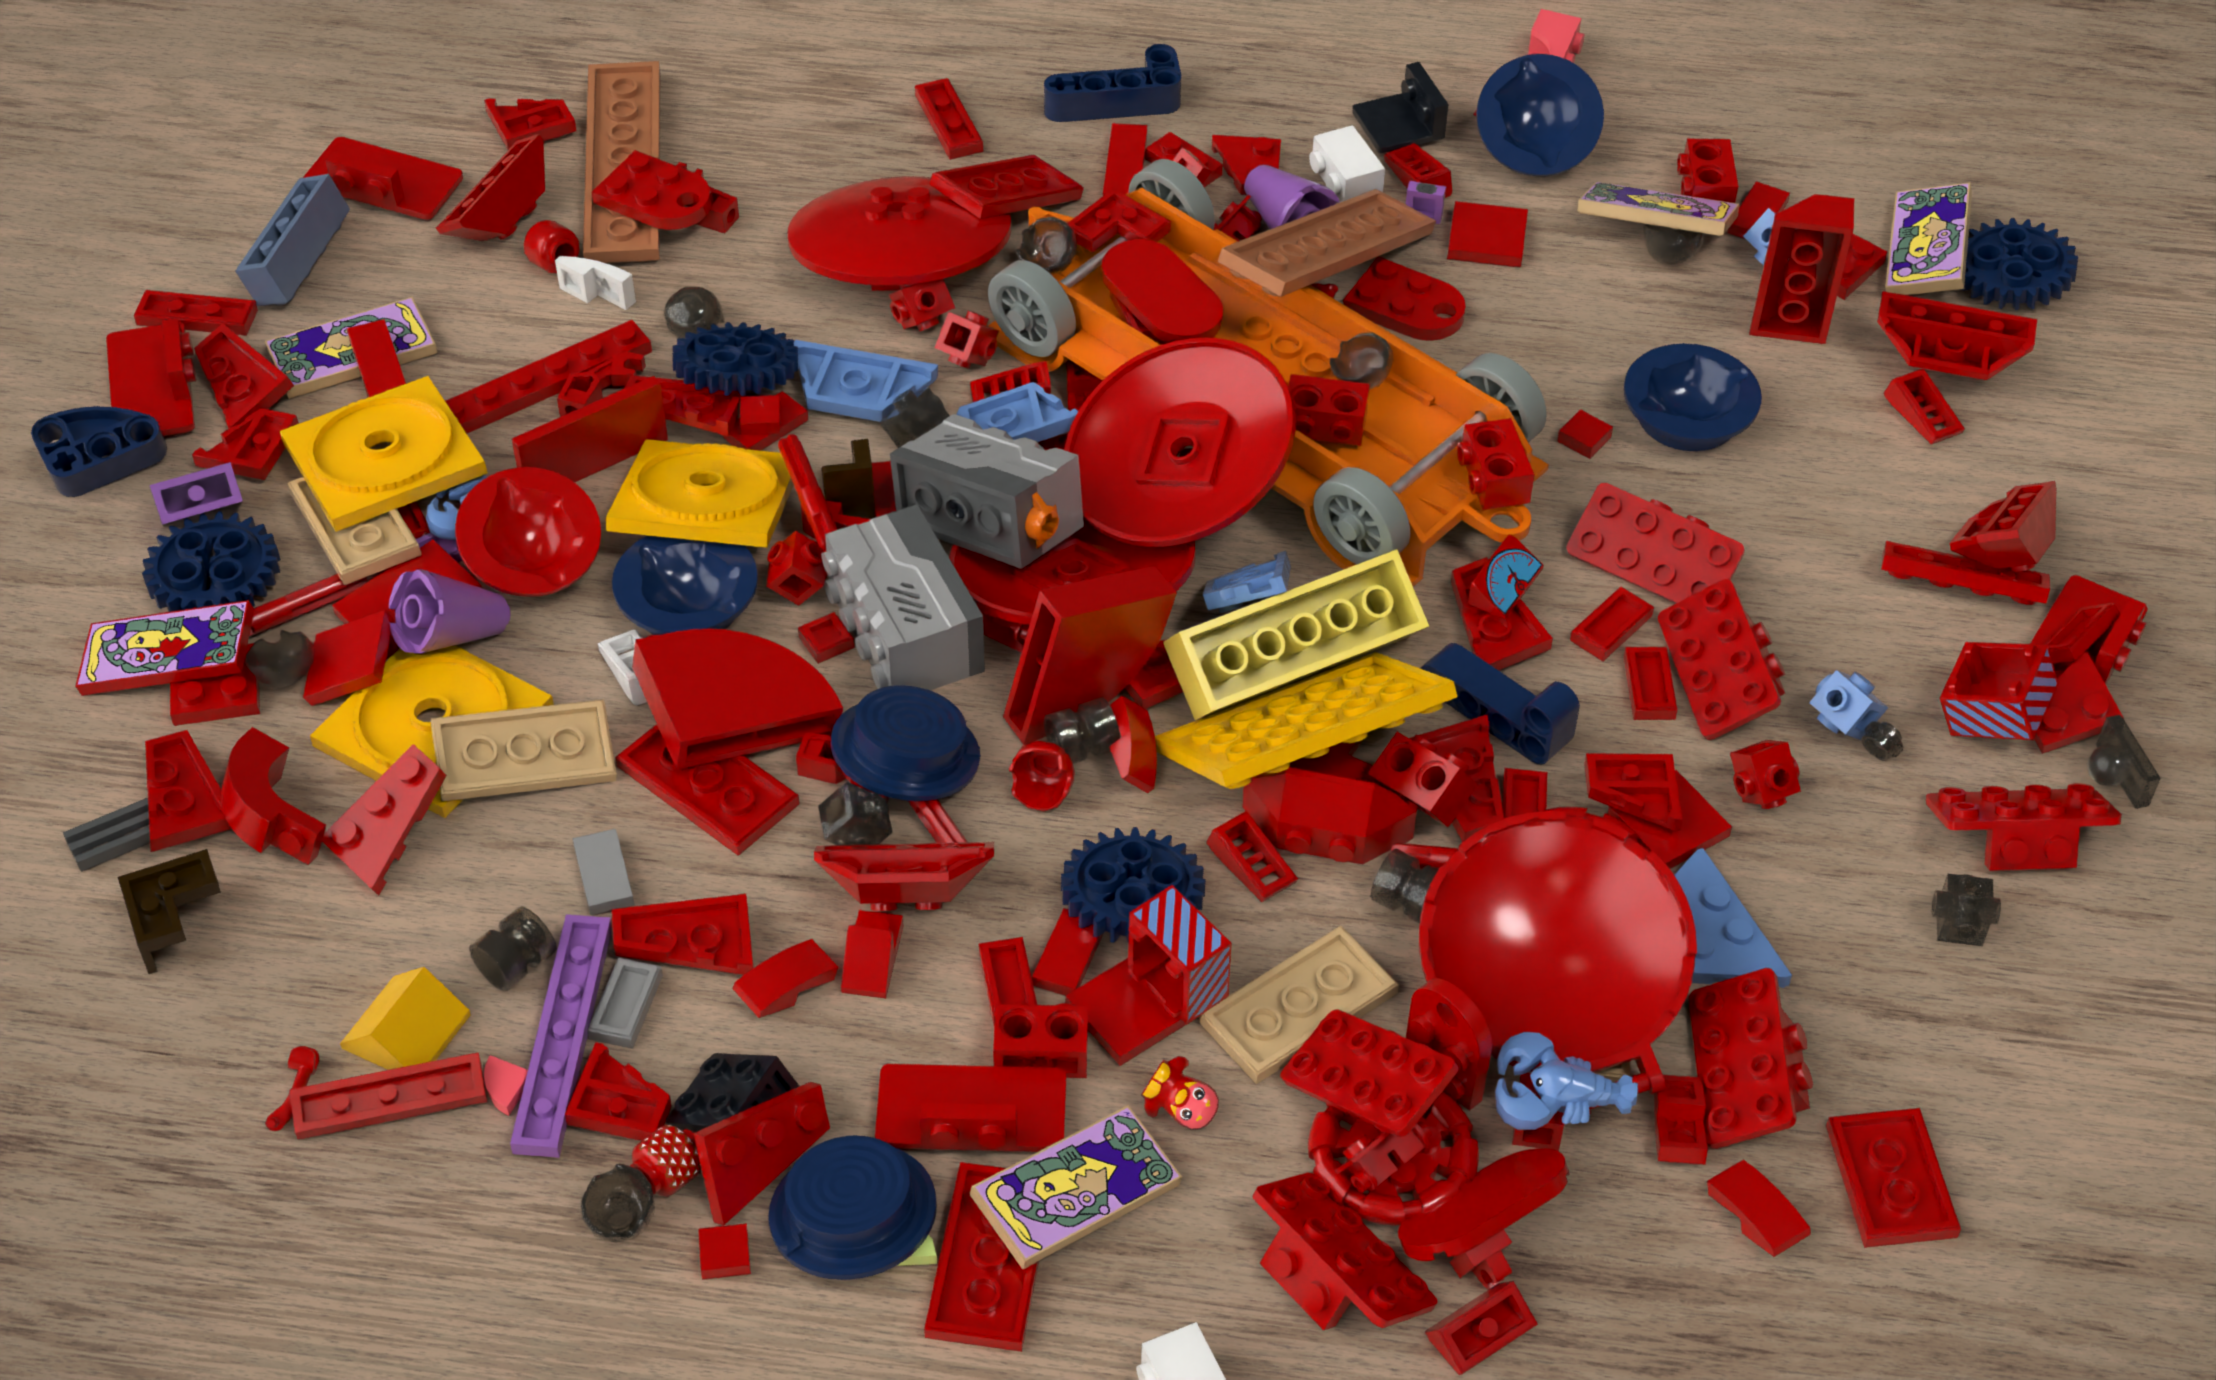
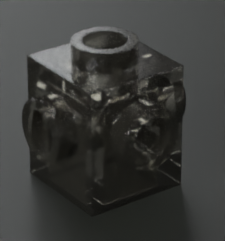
(913, 416)
(855, 817)
(1965, 909)

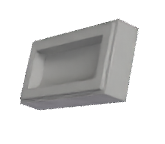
(603, 871)
(625, 1003)

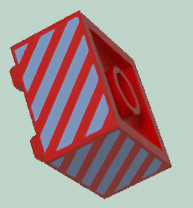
(1999, 690)
(1179, 955)

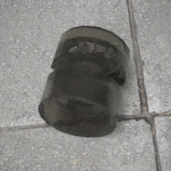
(1095, 726)
(1402, 883)
(506, 953)

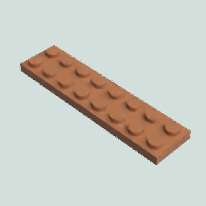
(620, 119)
(1325, 242)

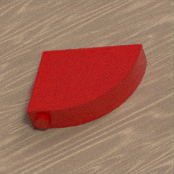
(1086, 644)
(730, 694)

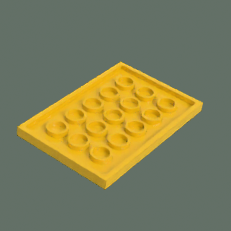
(1304, 719)

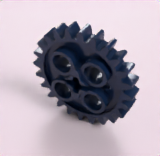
(2018, 264)
(735, 358)
(239, 570)
(1124, 873)

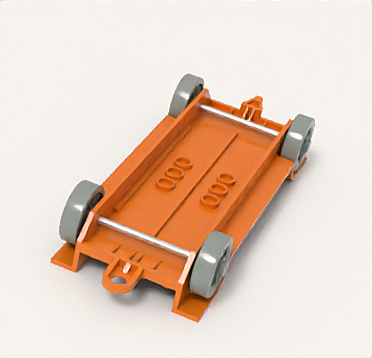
(1357, 500)

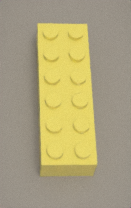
(1295, 634)

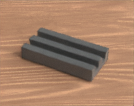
(109, 829)

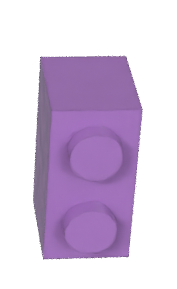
(196, 493)

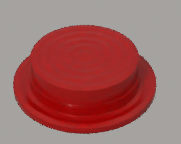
(528, 531)

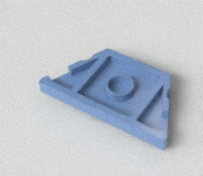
(857, 381)
(1022, 413)
(1248, 584)
(1725, 932)

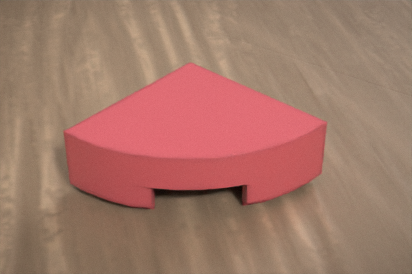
(504, 1083)

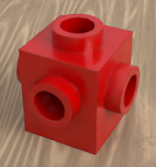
(921, 304)
(967, 339)
(796, 568)
(1765, 773)

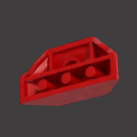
(501, 195)
(1954, 336)
(2011, 530)
(1328, 815)
(904, 872)

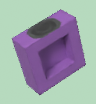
(1426, 199)

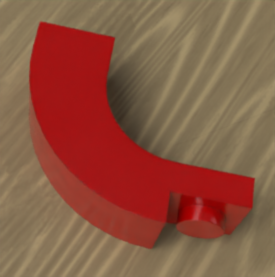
(256, 809)

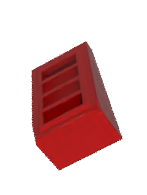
(1423, 169)
(1011, 379)
(1920, 384)
(1246, 828)

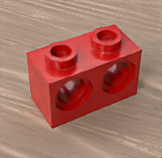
(1708, 170)
(1330, 408)
(1496, 464)
(1423, 777)
(1041, 1041)

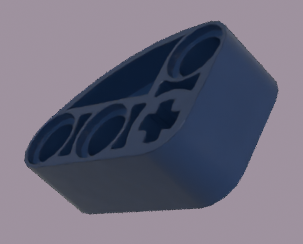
(89, 435)

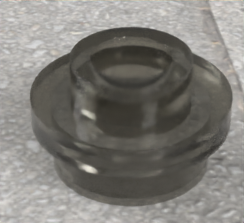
(1882, 740)

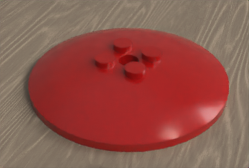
(893, 233)
(1172, 397)
(1085, 555)

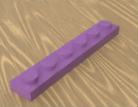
(561, 1036)

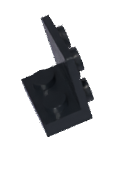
(1405, 118)
(729, 1086)

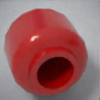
(549, 241)

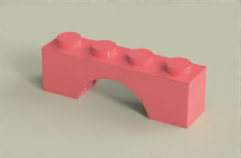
(1556, 35)

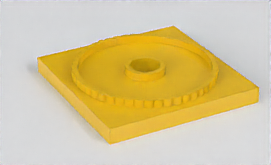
(360, 483)
(735, 505)
(382, 720)

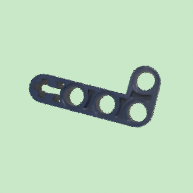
(1117, 91)
(1523, 721)

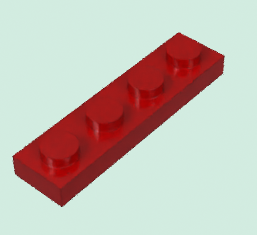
(1949, 570)
(387, 1095)

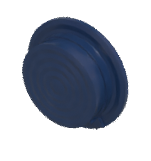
(1540, 115)
(1691, 396)
(683, 584)
(906, 744)
(852, 1208)

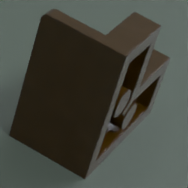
(852, 482)
(156, 892)

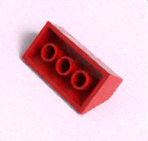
(1803, 269)

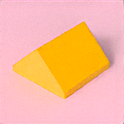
(407, 1022)

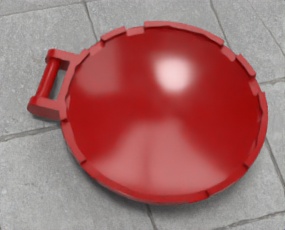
(1564, 937)

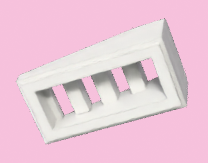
(622, 664)

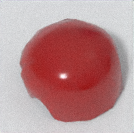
(1042, 775)

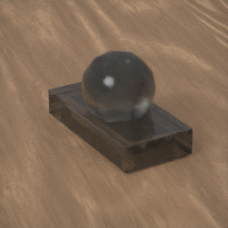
(2123, 762)

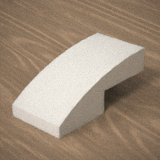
(590, 278)

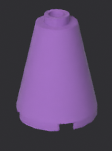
(1284, 196)
(443, 612)

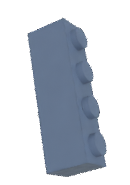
(293, 240)

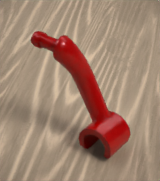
(305, 1062)

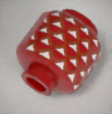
(667, 1159)

